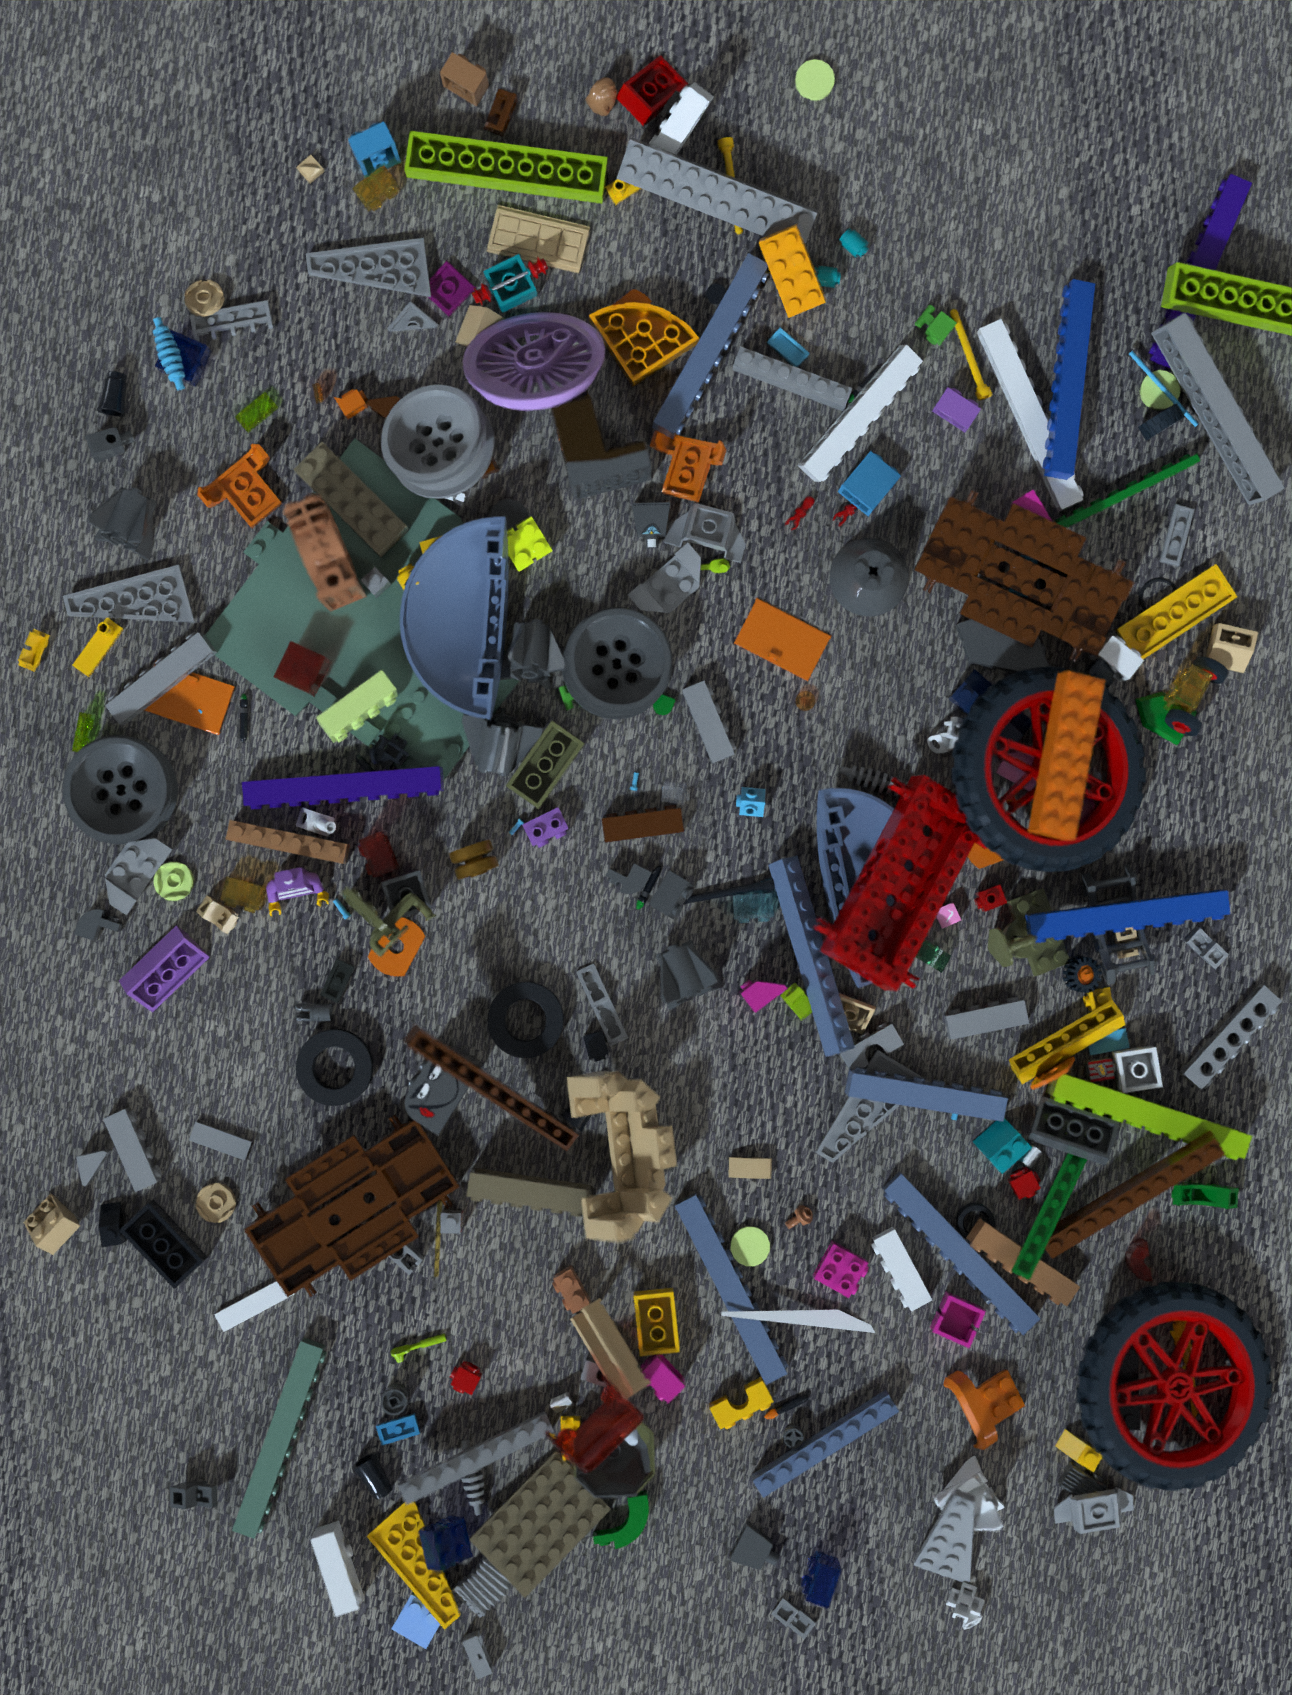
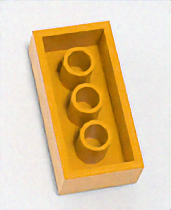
(792, 270)

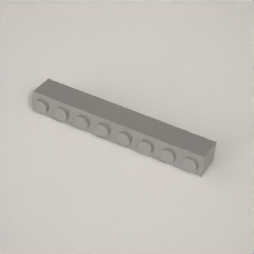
(474, 1458)

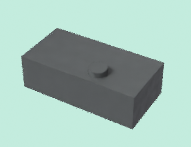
(1073, 1130)

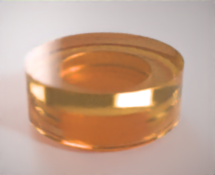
(317, 393)
(805, 701)

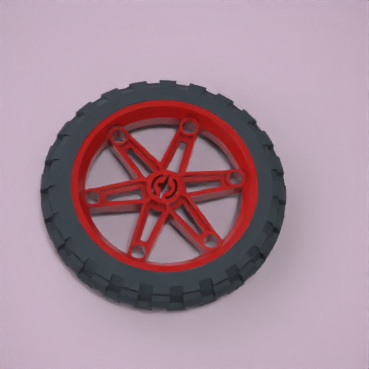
(986, 812)
(1099, 1392)

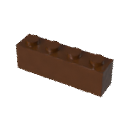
(643, 824)

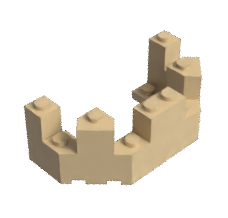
(637, 1152)

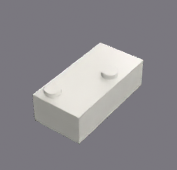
(337, 1568)

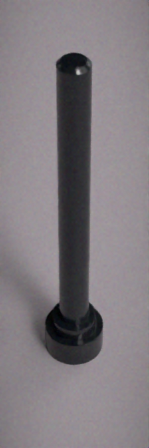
(764, 885)

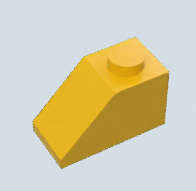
(1078, 1450)

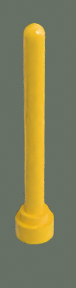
(726, 145)
(982, 390)

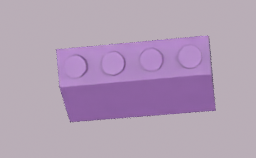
(163, 969)

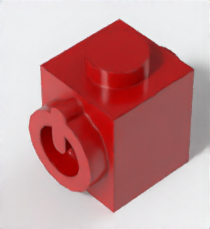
(990, 898)
(1024, 1182)
(465, 1377)

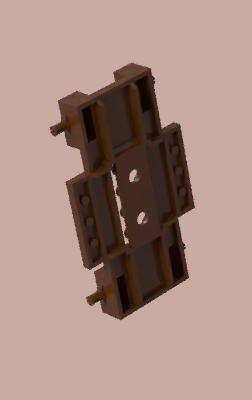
(1080, 603)
(406, 1173)

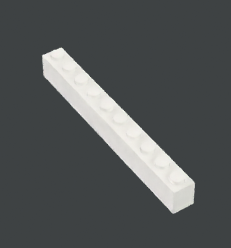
(1025, 407)

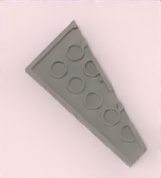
(384, 265)
(148, 596)
(859, 1114)
(950, 1540)

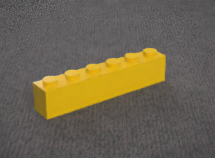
(1067, 1042)

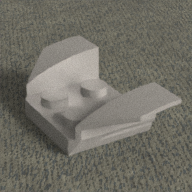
(708, 528)
(671, 583)
(133, 871)
(1094, 1510)

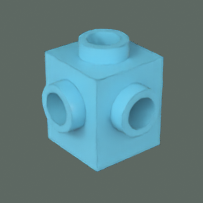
(751, 802)

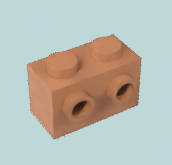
(571, 1289)

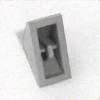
(90, 1164)

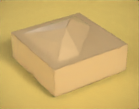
(310, 169)

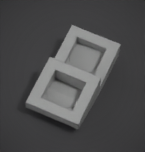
(1206, 947)
(793, 1617)

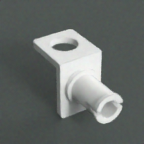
(316, 822)

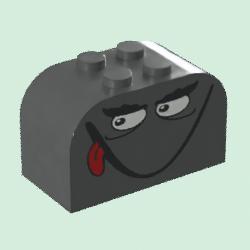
(435, 1094)

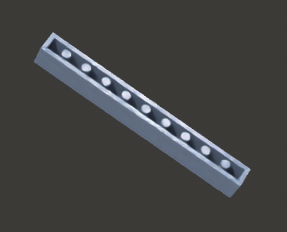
(710, 346)
(813, 964)
(960, 1252)
(730, 1287)

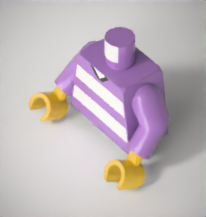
(293, 884)

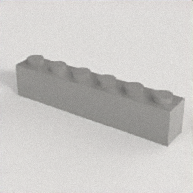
(792, 378)
(161, 678)

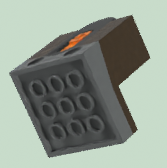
(586, 462)

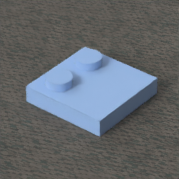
(416, 1622)

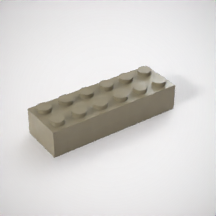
(351, 499)
(527, 1190)

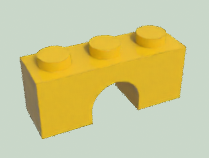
(727, 1413)

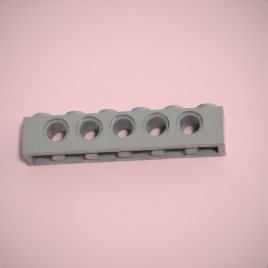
(1270, 1005)

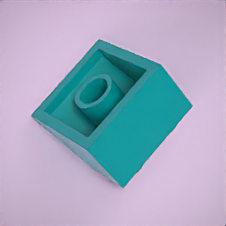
(1002, 1145)

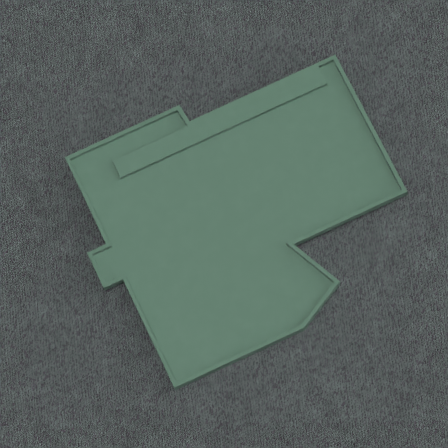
(359, 638)

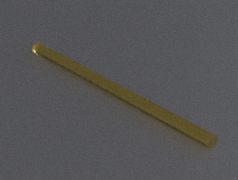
(438, 1235)

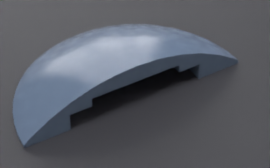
(458, 615)
(846, 835)

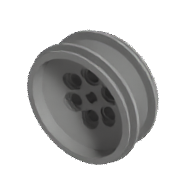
(433, 411)

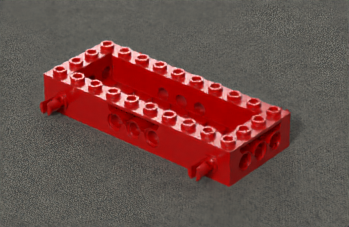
(915, 892)

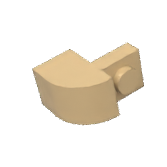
(218, 914)

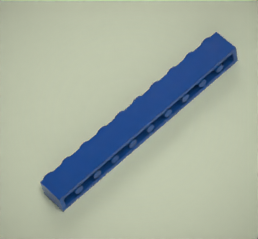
(1069, 379)
(1128, 914)

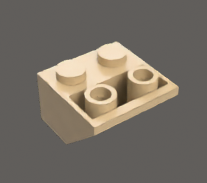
(1232, 646)
(51, 1224)

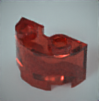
(1135, 1259)

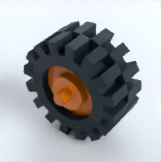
(1082, 974)

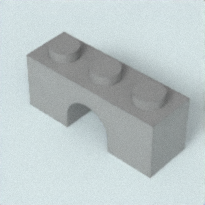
(885, 1036)

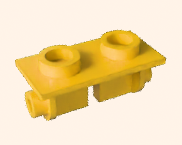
(31, 658)

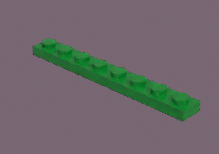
(1132, 488)
(1048, 1216)

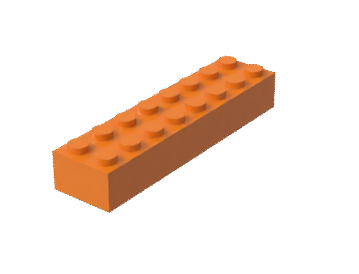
(1066, 755)

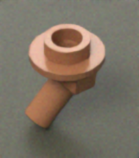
(803, 1215)

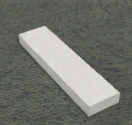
(250, 1306)

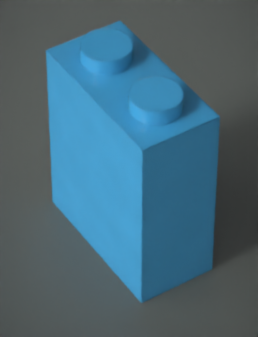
(869, 483)

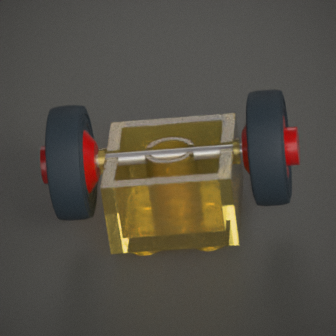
(1188, 692)

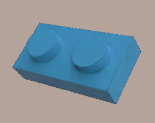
(398, 1429)

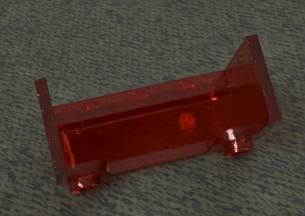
(601, 1431)

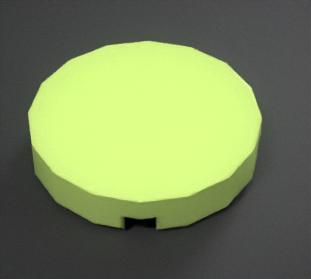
(814, 79)
(1154, 396)
(178, 876)
(750, 1246)

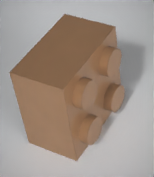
(464, 78)

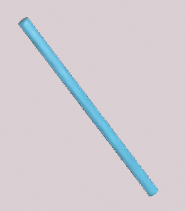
(1163, 388)

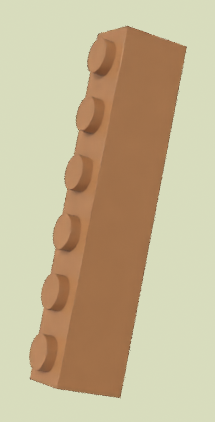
(287, 842)
(1006, 1251)

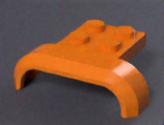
(688, 465)
(243, 488)
(986, 1403)

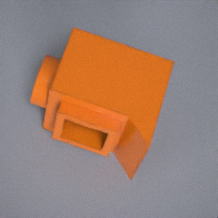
(352, 403)

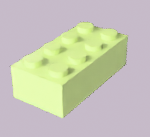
(357, 707)

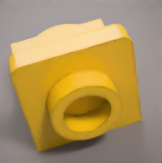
(1097, 998)

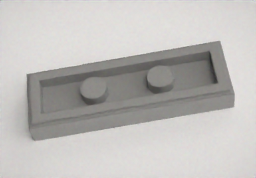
(1176, 535)
(220, 1140)

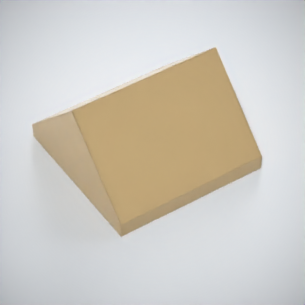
(476, 321)
(857, 1013)

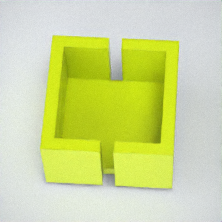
(526, 544)

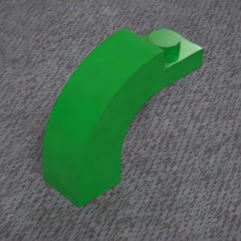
(1205, 1194)
(630, 1528)

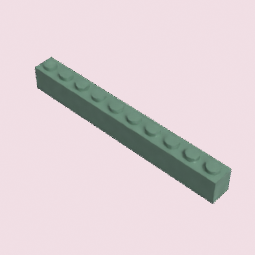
(278, 1438)

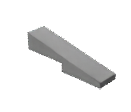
(602, 1005)

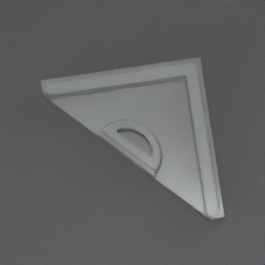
(412, 319)

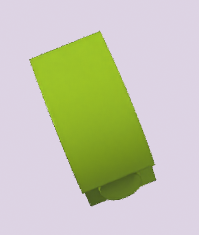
(797, 1001)

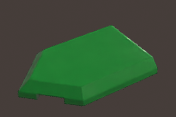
(1153, 717)

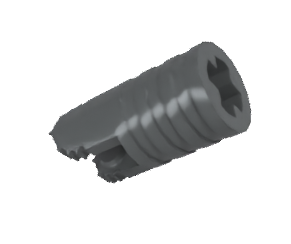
(318, 1012)

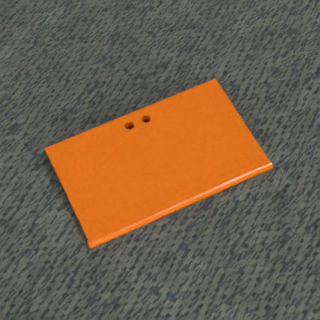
(784, 638)
(189, 696)

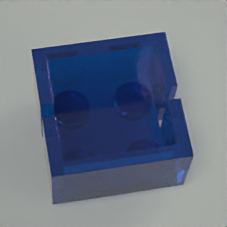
(193, 357)
(444, 1545)
(821, 1579)

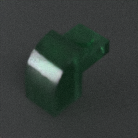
(933, 956)

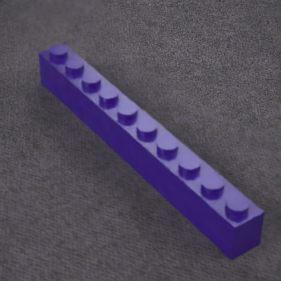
(1212, 241)
(343, 786)

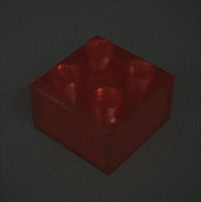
(302, 668)
(378, 854)

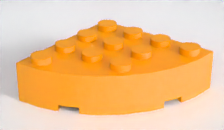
(642, 337)

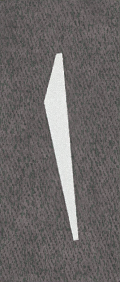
(819, 1318)

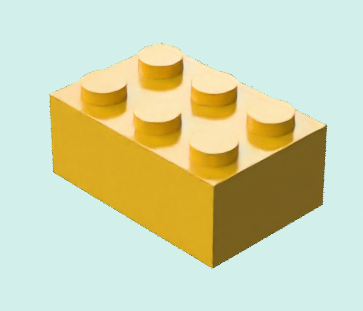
(656, 1321)

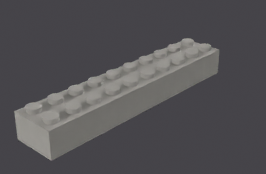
(712, 191)
(1218, 409)

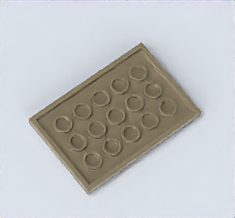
(539, 1524)

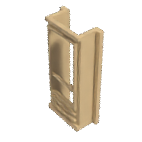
(609, 1348)

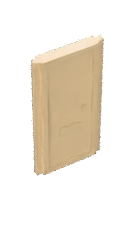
(535, 235)

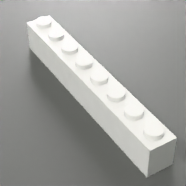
(860, 413)

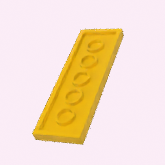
(1177, 612)

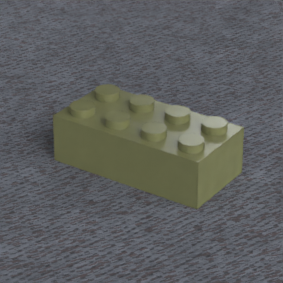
(545, 765)

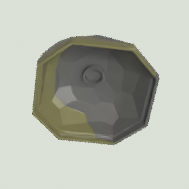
(624, 1469)

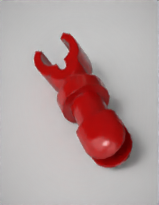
(848, 510)
(800, 512)

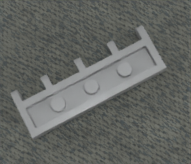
(232, 318)

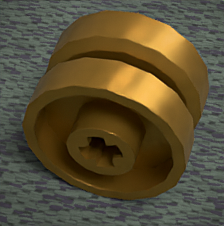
(474, 860)

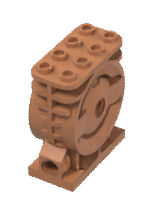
(323, 552)

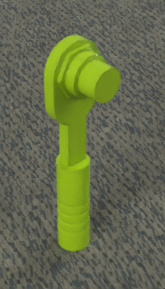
(716, 566)
(399, 1352)

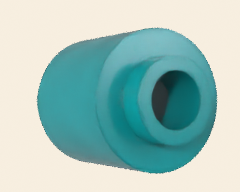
(854, 243)
(828, 276)

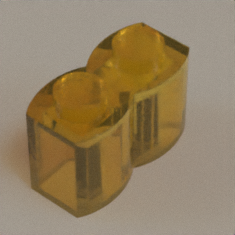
(376, 189)
(243, 893)

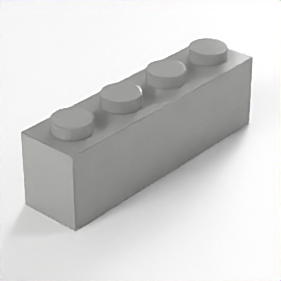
(708, 721)
(987, 1018)
(132, 1149)

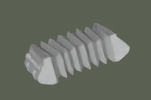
(482, 1587)

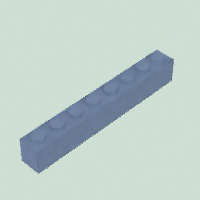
(926, 1095)
(824, 1443)

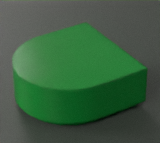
(663, 705)

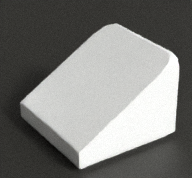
(1031, 1156)
(561, 1402)

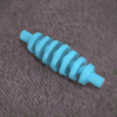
(168, 353)

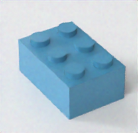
(374, 148)

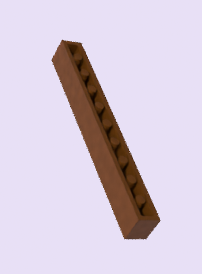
(490, 1087)
(1134, 1192)

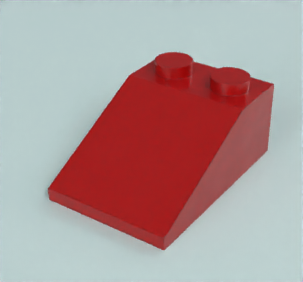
(650, 90)

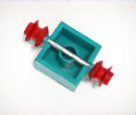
(510, 282)

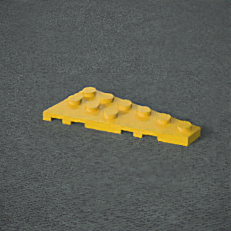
(401, 1546)

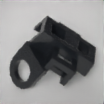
(392, 752)

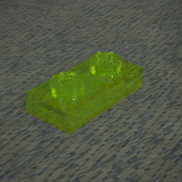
(256, 412)
(84, 724)

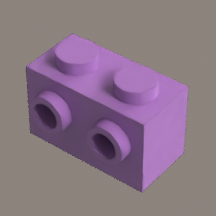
(957, 409)
(546, 827)

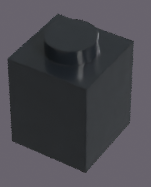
(596, 1045)

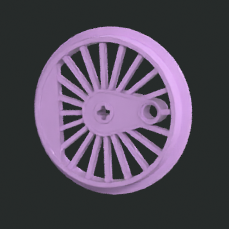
(539, 360)

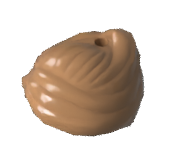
(602, 96)

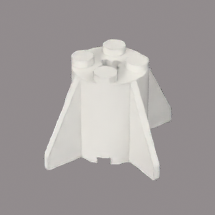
(972, 1481)

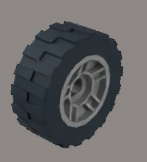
(1161, 422)

